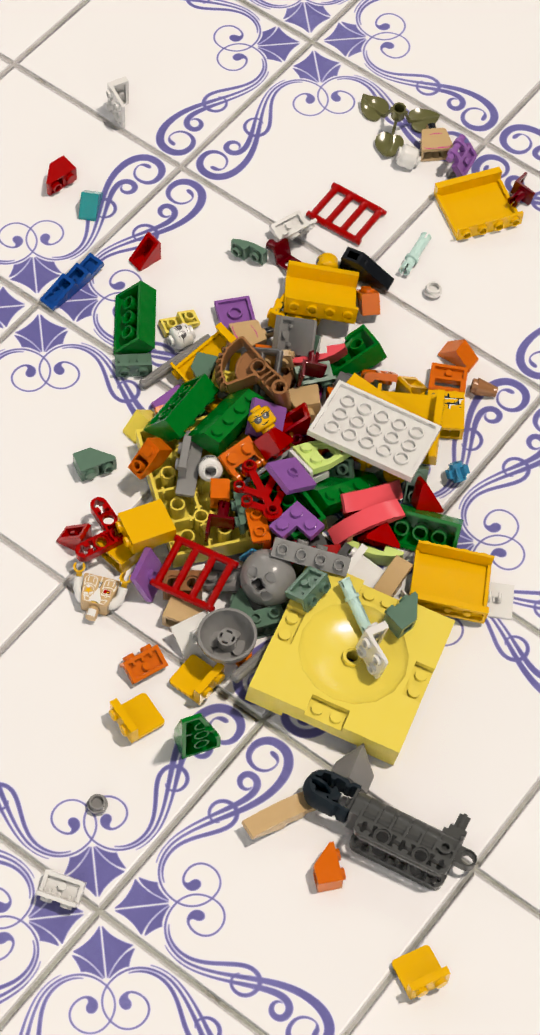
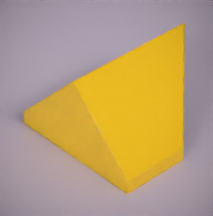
(410, 385)

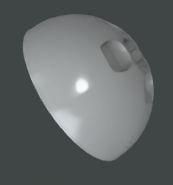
(266, 578)
(227, 627)

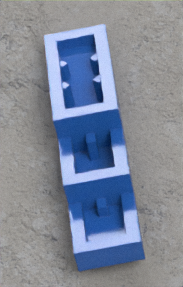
(72, 282)

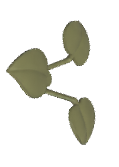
(376, 107)

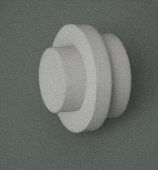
(97, 804)

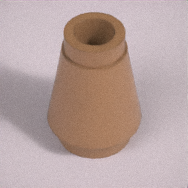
(483, 388)

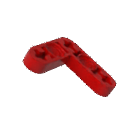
(107, 535)

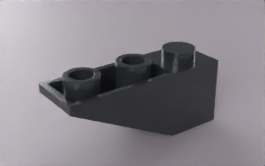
(368, 270)

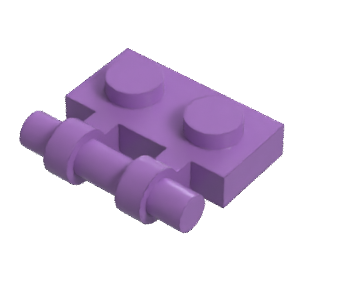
(462, 160)

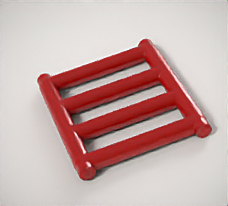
(342, 231)
(196, 549)

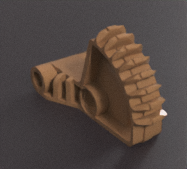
(246, 376)

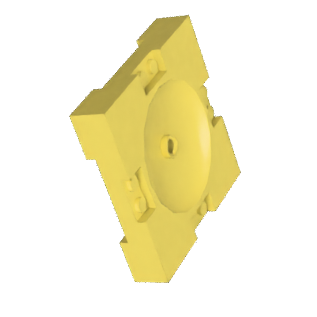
(313, 680)

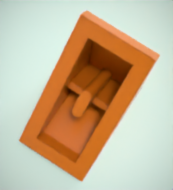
(459, 354)

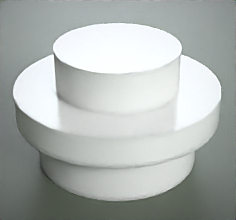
(433, 289)

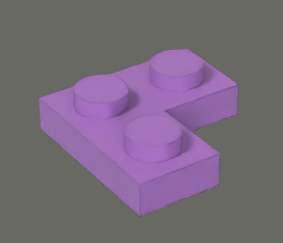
(297, 518)

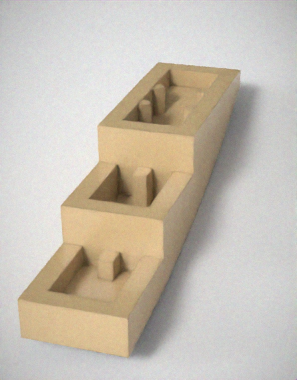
(393, 576)
(277, 816)

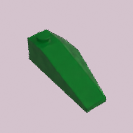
(363, 352)
(195, 736)

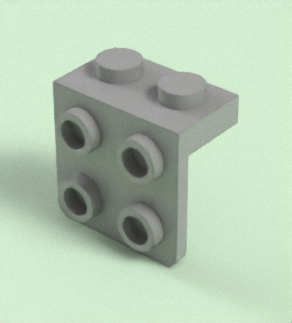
(294, 334)

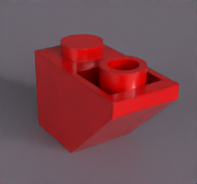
(60, 174)
(273, 443)

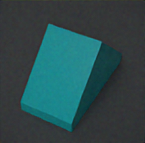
(89, 205)

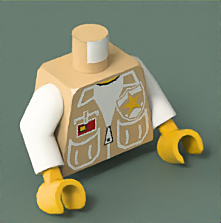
(98, 593)

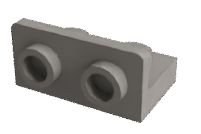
(233, 582)

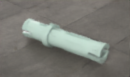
(411, 258)
(353, 600)

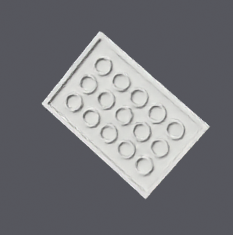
(374, 430)

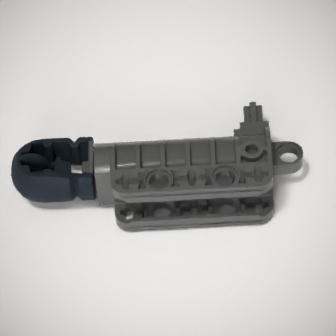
(390, 830)

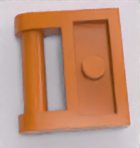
(448, 375)
(384, 377)
(238, 454)

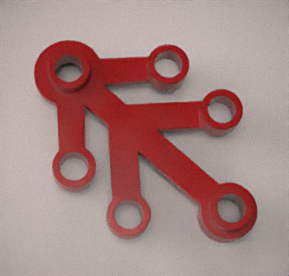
(260, 492)

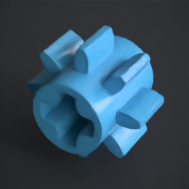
(457, 471)

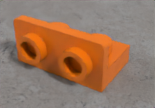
(258, 528)
(144, 663)

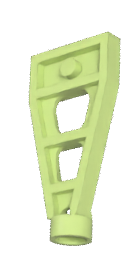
(309, 454)

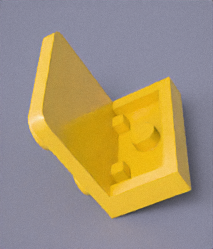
(197, 678)
(136, 717)
(420, 972)

